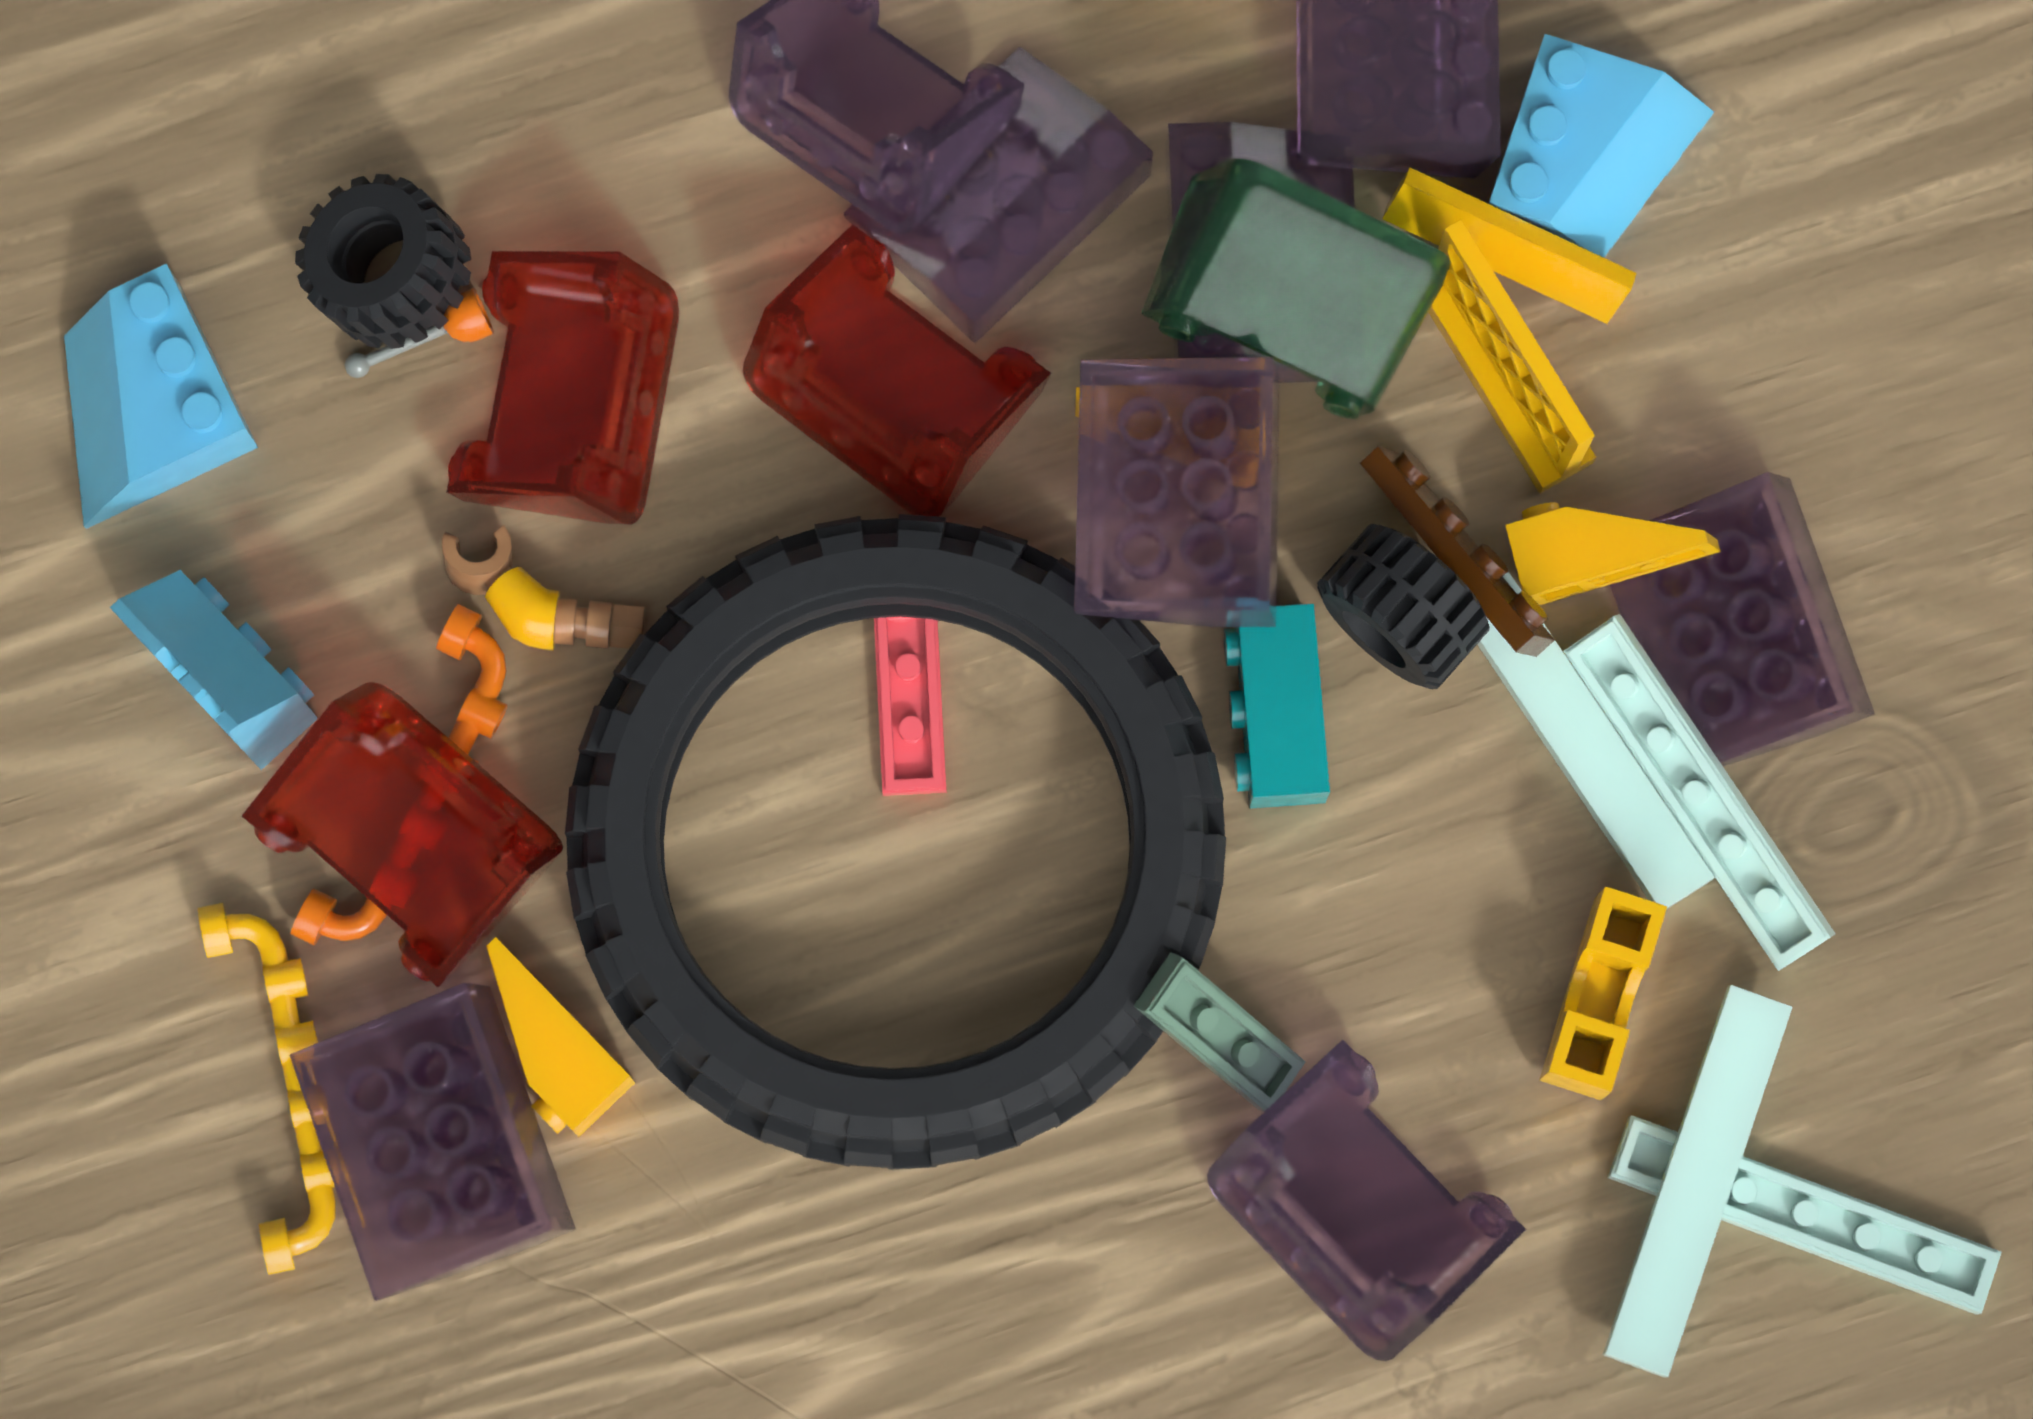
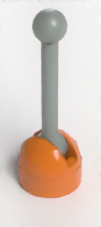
(465, 324)

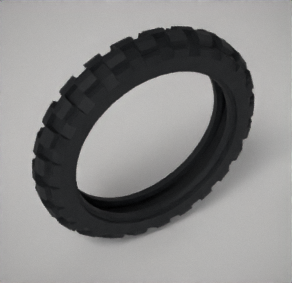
(719, 633)

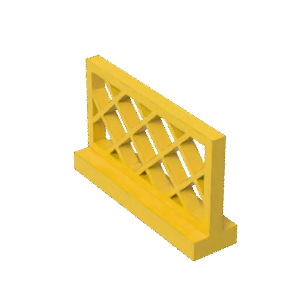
(1508, 366)

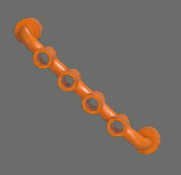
(478, 715)

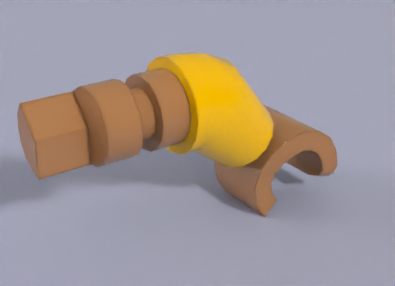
(533, 612)

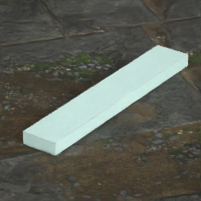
(1599, 768)
(1699, 792)
(1697, 1181)
(1826, 1223)

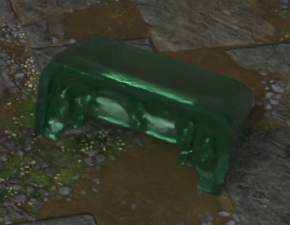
(1295, 280)

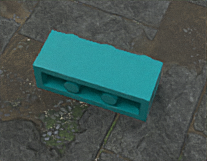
(1279, 710)

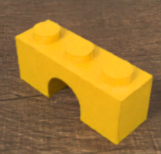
(1601, 993)

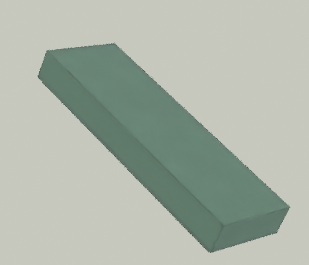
(1219, 1032)

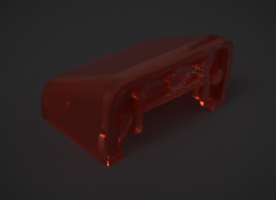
(884, 380)
(573, 386)
(406, 825)

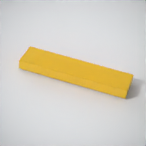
(1512, 246)

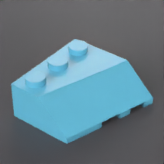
(1592, 143)
(146, 397)
(219, 664)

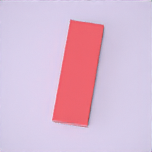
(910, 706)

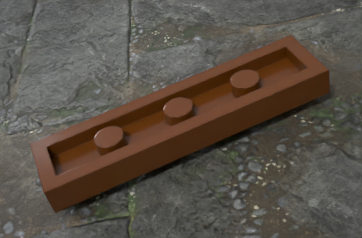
(1442, 529)

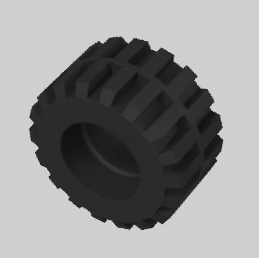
(353, 232)
(1403, 606)

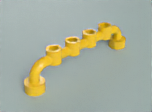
(284, 984)

